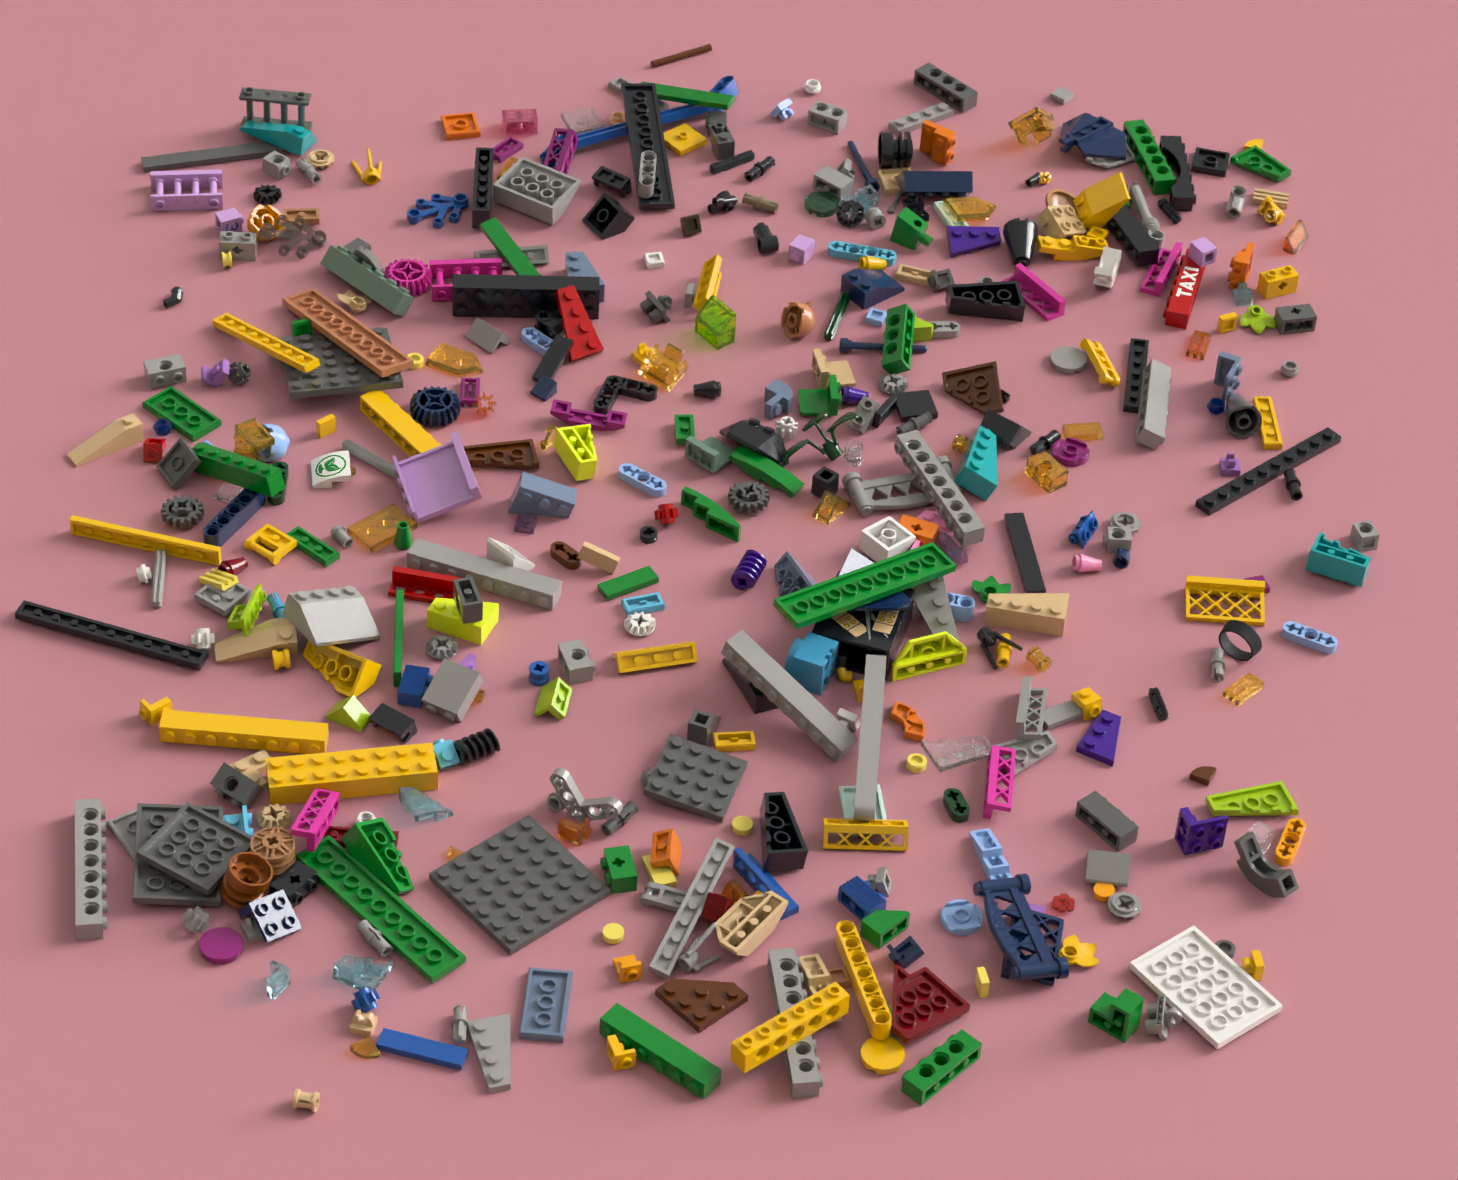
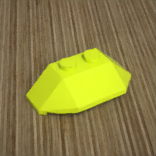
(928, 655)

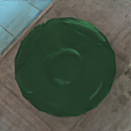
(821, 203)

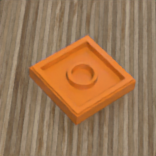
(460, 126)

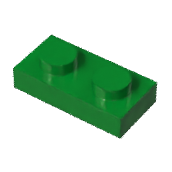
(683, 427)

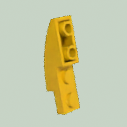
(1071, 250)

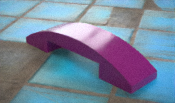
(599, 422)

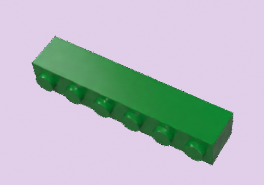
(239, 470)
(661, 1051)

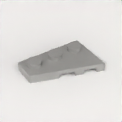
(1029, 750)

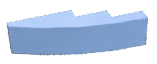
(990, 854)

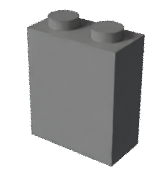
(452, 690)

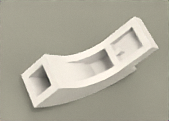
(1108, 267)

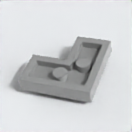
(223, 601)

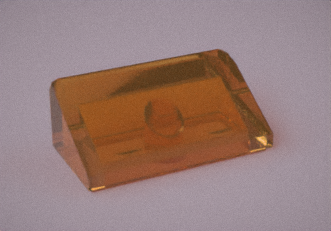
(1295, 238)

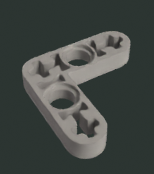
(578, 806)

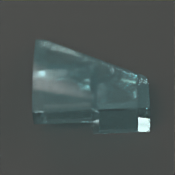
(865, 196)
(361, 972)

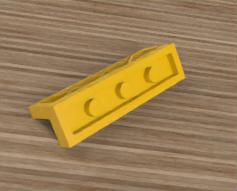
(708, 282)
(655, 656)
(851, 826)

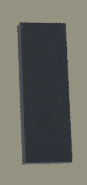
(553, 358)

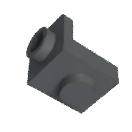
(940, 279)

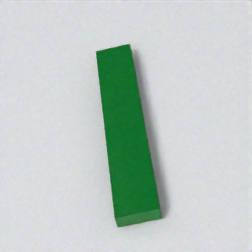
(694, 97)
(508, 248)
(398, 638)

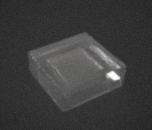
(227, 493)

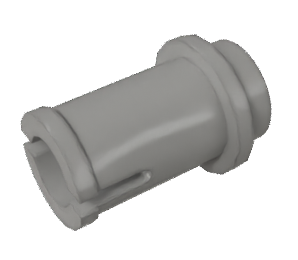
(338, 533)

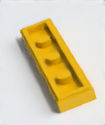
(1269, 430)

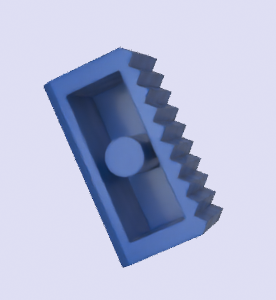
(413, 686)
(860, 897)

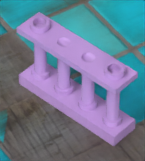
(186, 180)

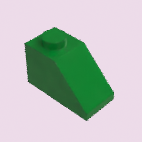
(884, 926)

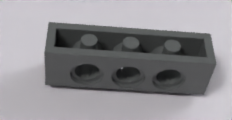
(945, 87)

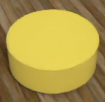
(418, 360)
(916, 763)
(742, 825)
(613, 933)

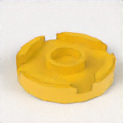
(882, 1055)

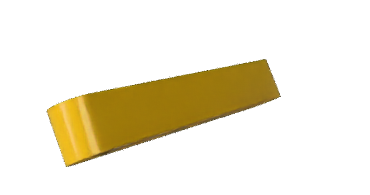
(863, 980)

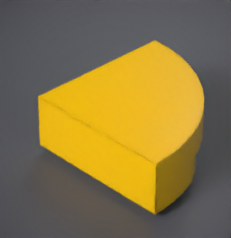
(1258, 142)

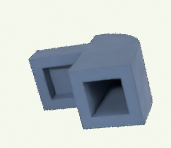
(777, 399)

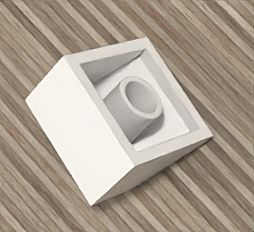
(885, 539)

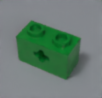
(619, 869)

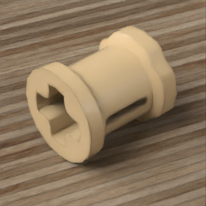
(306, 1100)

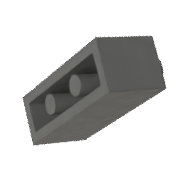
(1106, 821)

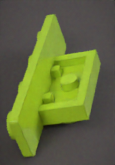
(244, 615)

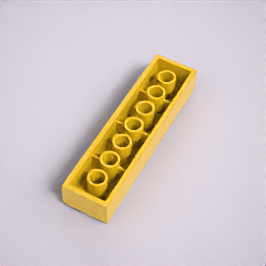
(352, 772)

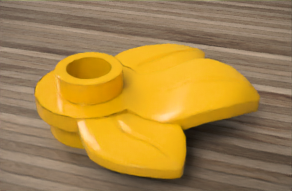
(1078, 953)

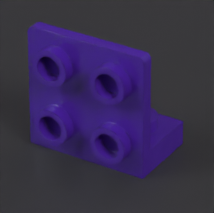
(1201, 835)

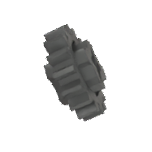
(748, 496)
(182, 511)

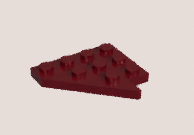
(922, 1004)

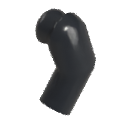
(176, 297)

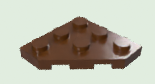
(976, 387)
(701, 1001)

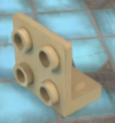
(823, 369)

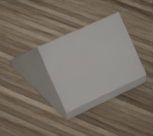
(1107, 867)

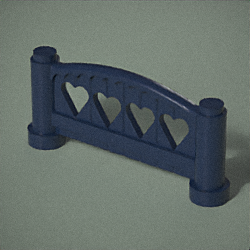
(1014, 891)

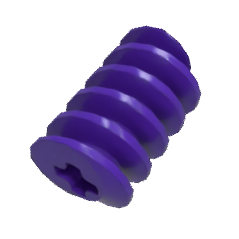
(748, 570)

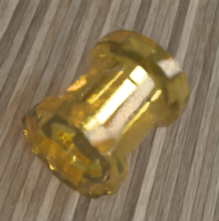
(1042, 659)

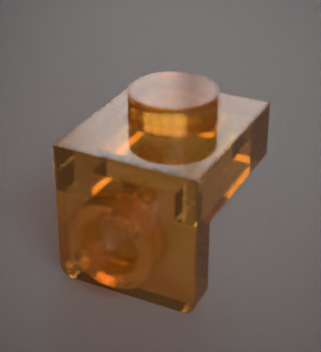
(573, 831)

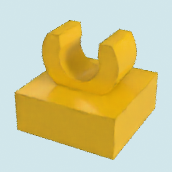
(640, 355)
(1254, 965)

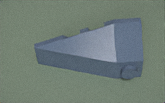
(791, 575)

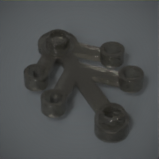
(314, 238)

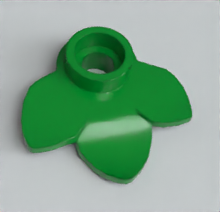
(990, 586)

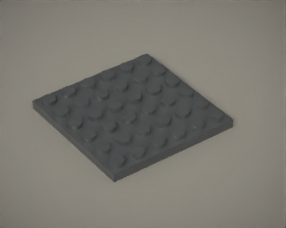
(337, 371)
(519, 884)

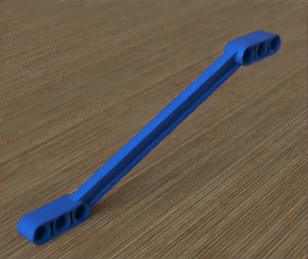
(724, 86)

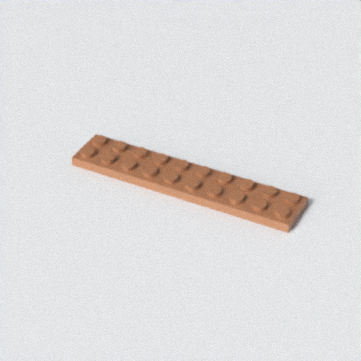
(348, 333)

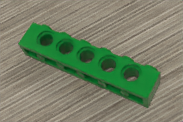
(1149, 157)

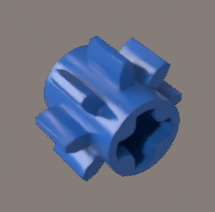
(365, 999)

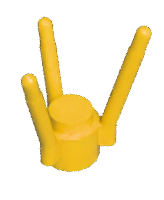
(371, 175)

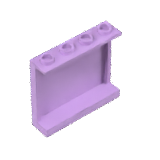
(437, 480)

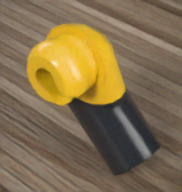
(1038, 178)
(841, 667)

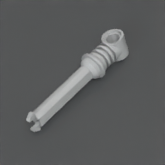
(1149, 223)

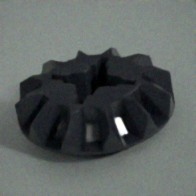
(260, 194)
(855, 218)

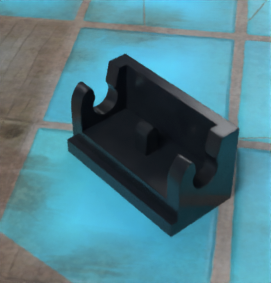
(613, 180)
(394, 722)

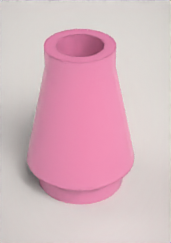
(1084, 563)

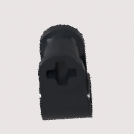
(548, 326)

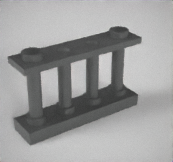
(274, 96)

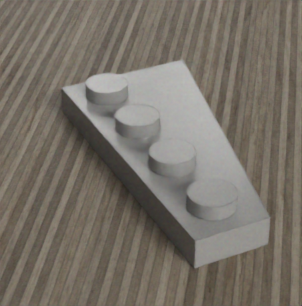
(492, 1048)

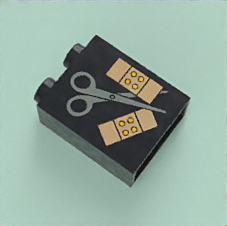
(867, 634)

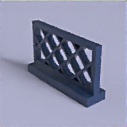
(1055, 936)

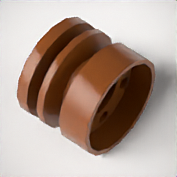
(246, 879)

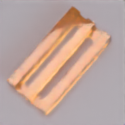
(1196, 352)

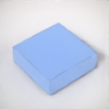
(876, 317)

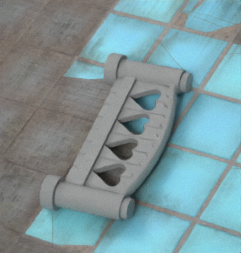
(863, 491)

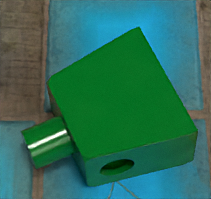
(910, 230)

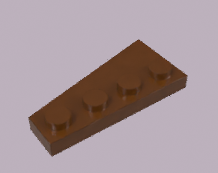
(504, 454)

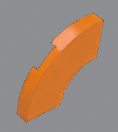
(909, 721)

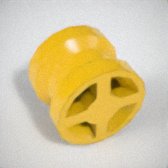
(281, 659)

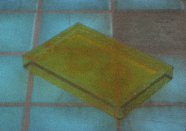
(379, 527)

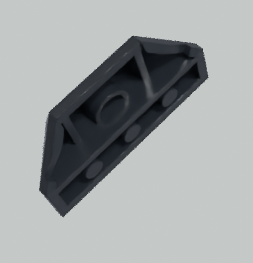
(757, 438)

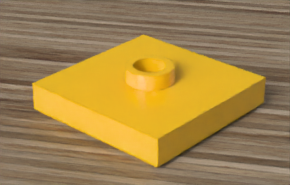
(683, 139)

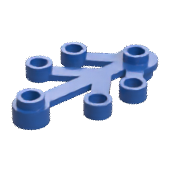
(457, 202)

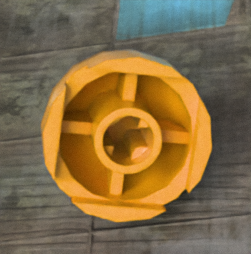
(262, 215)

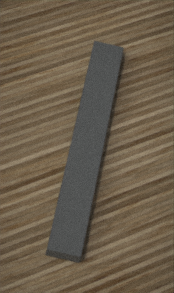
(208, 156)

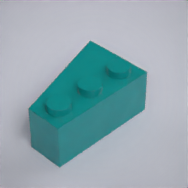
(1337, 562)

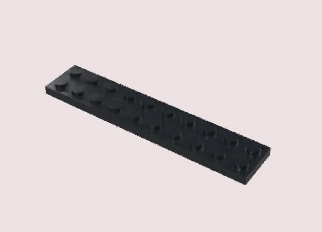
(646, 134)

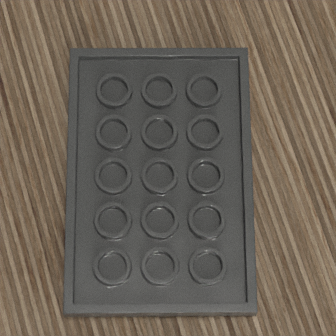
(153, 885)

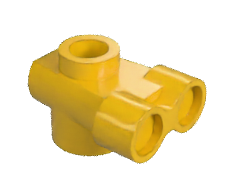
(1271, 211)

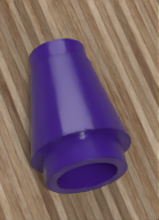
(852, 395)

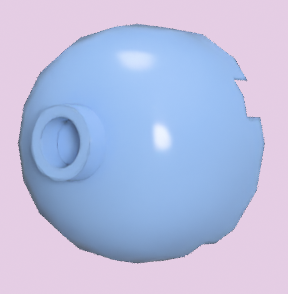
(280, 447)

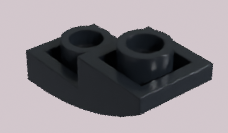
(917, 206)

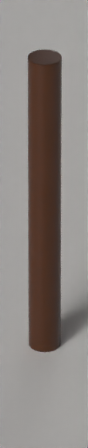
(681, 55)

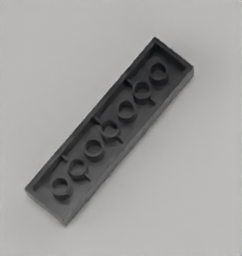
(519, 295)

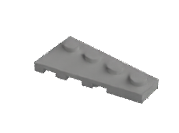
(935, 607)

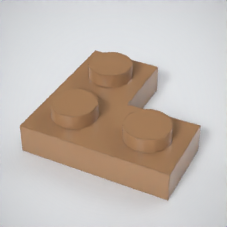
(310, 215)

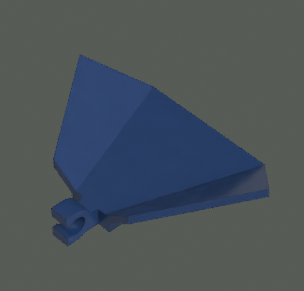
(1093, 137)
(893, 602)

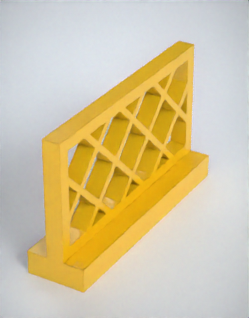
(1224, 589)

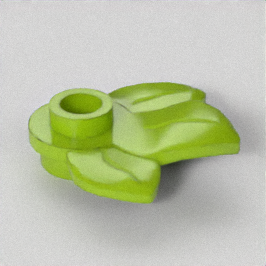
(1257, 319)

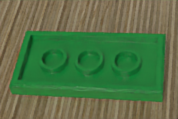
(183, 413)

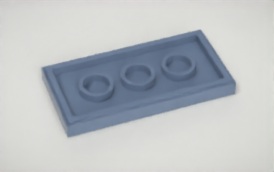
(546, 1005)

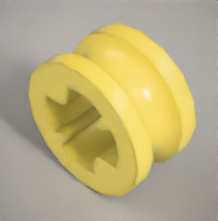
(226, 259)

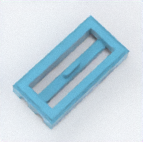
(647, 603)

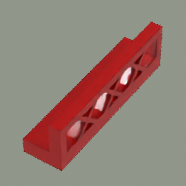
(425, 581)

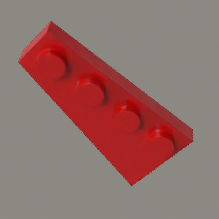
(577, 325)

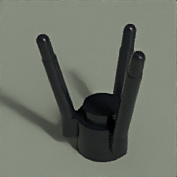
(988, 638)

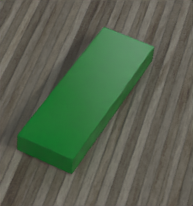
(314, 547)
(628, 583)

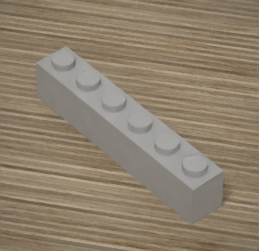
(1153, 404)

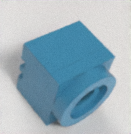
(812, 661)

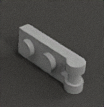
(668, 897)

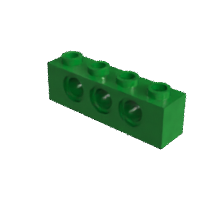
(898, 339)
(941, 1067)

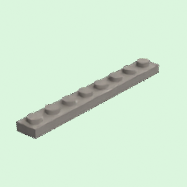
(691, 908)

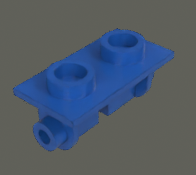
(1084, 530)

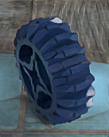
(435, 406)

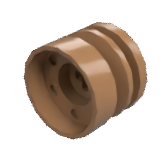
(275, 846)

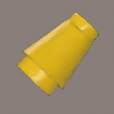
(872, 263)

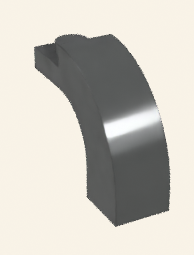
(1260, 871)

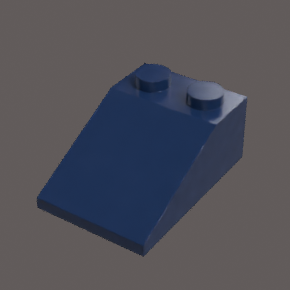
(869, 287)

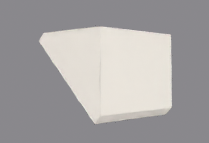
(507, 555)

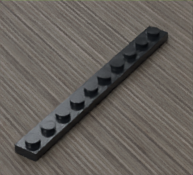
(1268, 471)
(111, 635)

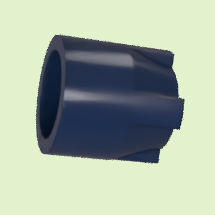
(1122, 558)

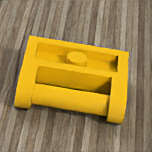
(272, 538)

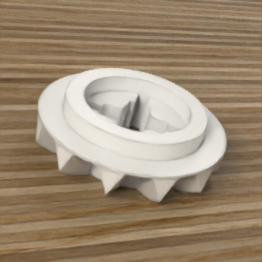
(646, 627)

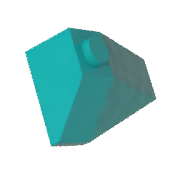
(286, 136)

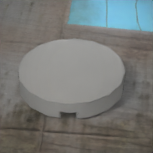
(369, 257)
(1068, 359)

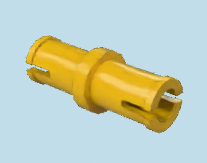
(1003, 651)

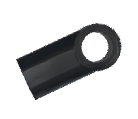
(765, 240)

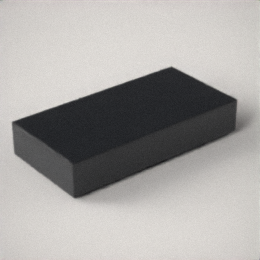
(885, 410)

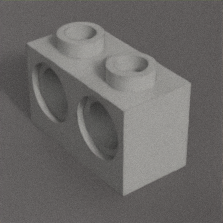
(827, 117)

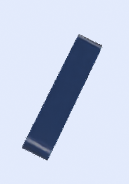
(232, 517)

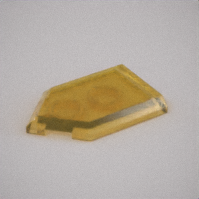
(969, 208)
(453, 360)

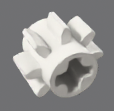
(786, 428)
(203, 639)

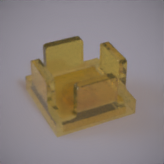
(1034, 121)
(664, 367)

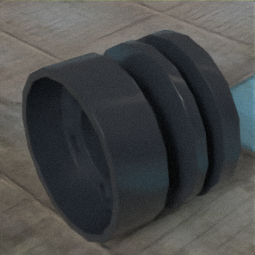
(894, 149)

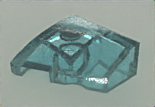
(421, 805)

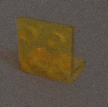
(250, 438)

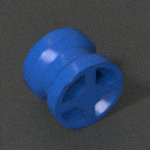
(538, 673)

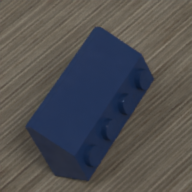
(936, 182)

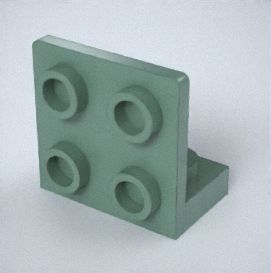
(709, 453)

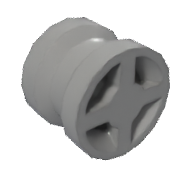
(875, 218)

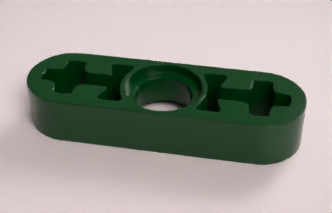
(280, 498)

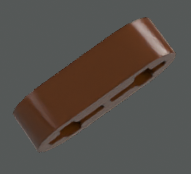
(565, 555)

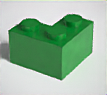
(1118, 1015)

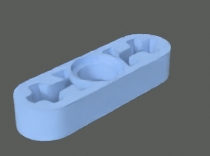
(533, 337)
(631, 474)
(1297, 629)

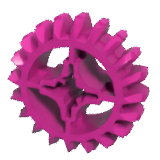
(410, 275)

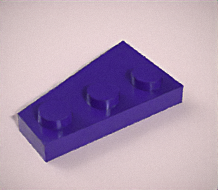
(967, 238)
(1101, 738)

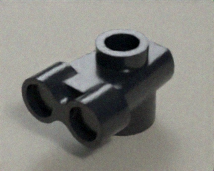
(721, 202)

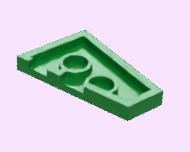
(1261, 163)

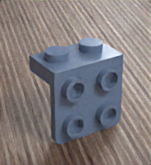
(1227, 373)

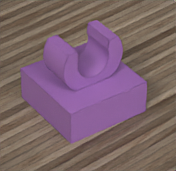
(1229, 466)

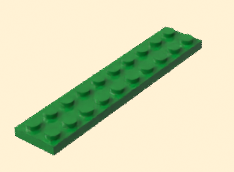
(864, 585)
(383, 909)

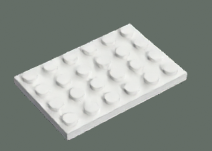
(1205, 987)

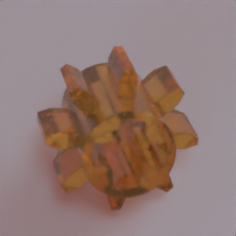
(485, 398)

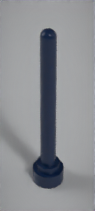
(869, 180)
(847, 345)

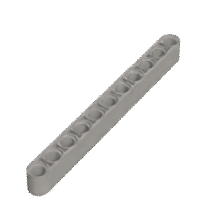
(870, 738)

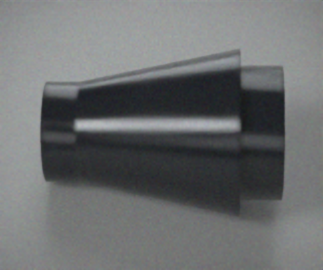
(708, 389)

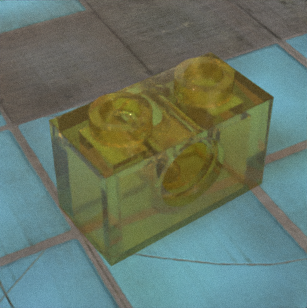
(1046, 472)

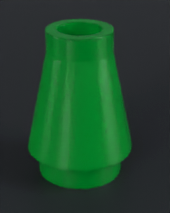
(403, 537)

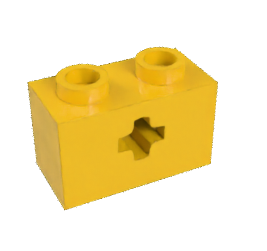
(1277, 282)

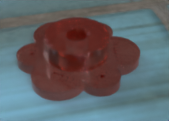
(1063, 903)

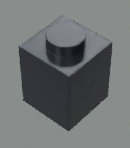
(825, 480)

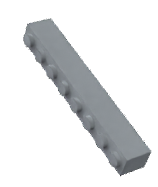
(486, 573)
(789, 696)

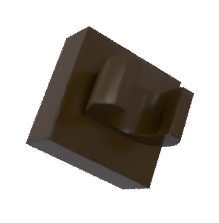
(690, 224)

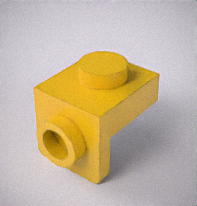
(1089, 702)
(153, 712)

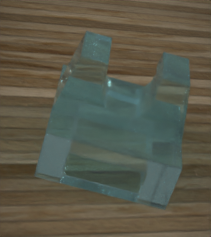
(1243, 295)

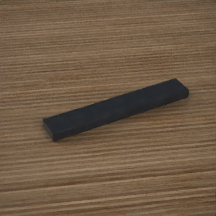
(1136, 364)
(1024, 553)

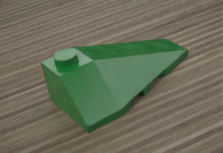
(374, 847)

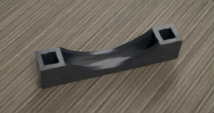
(1182, 191)

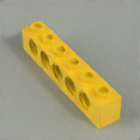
(789, 1027)

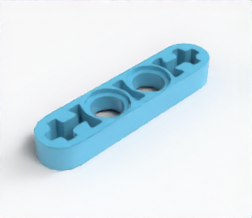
(843, 250)

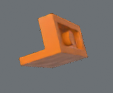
(666, 850)

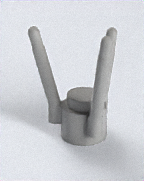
(690, 958)

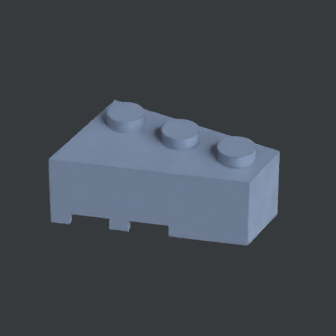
(578, 265)
(541, 497)

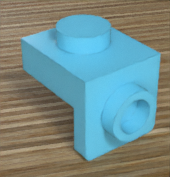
(445, 754)

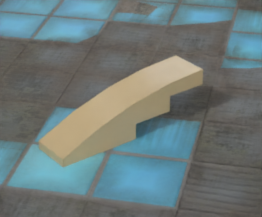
(814, 974)

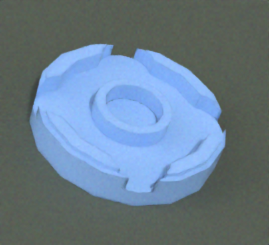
(961, 917)

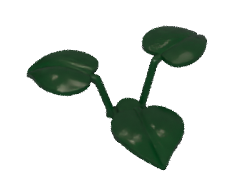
(830, 447)

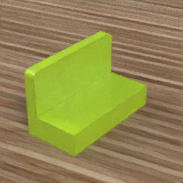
(554, 698)

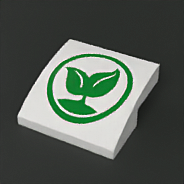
(330, 468)

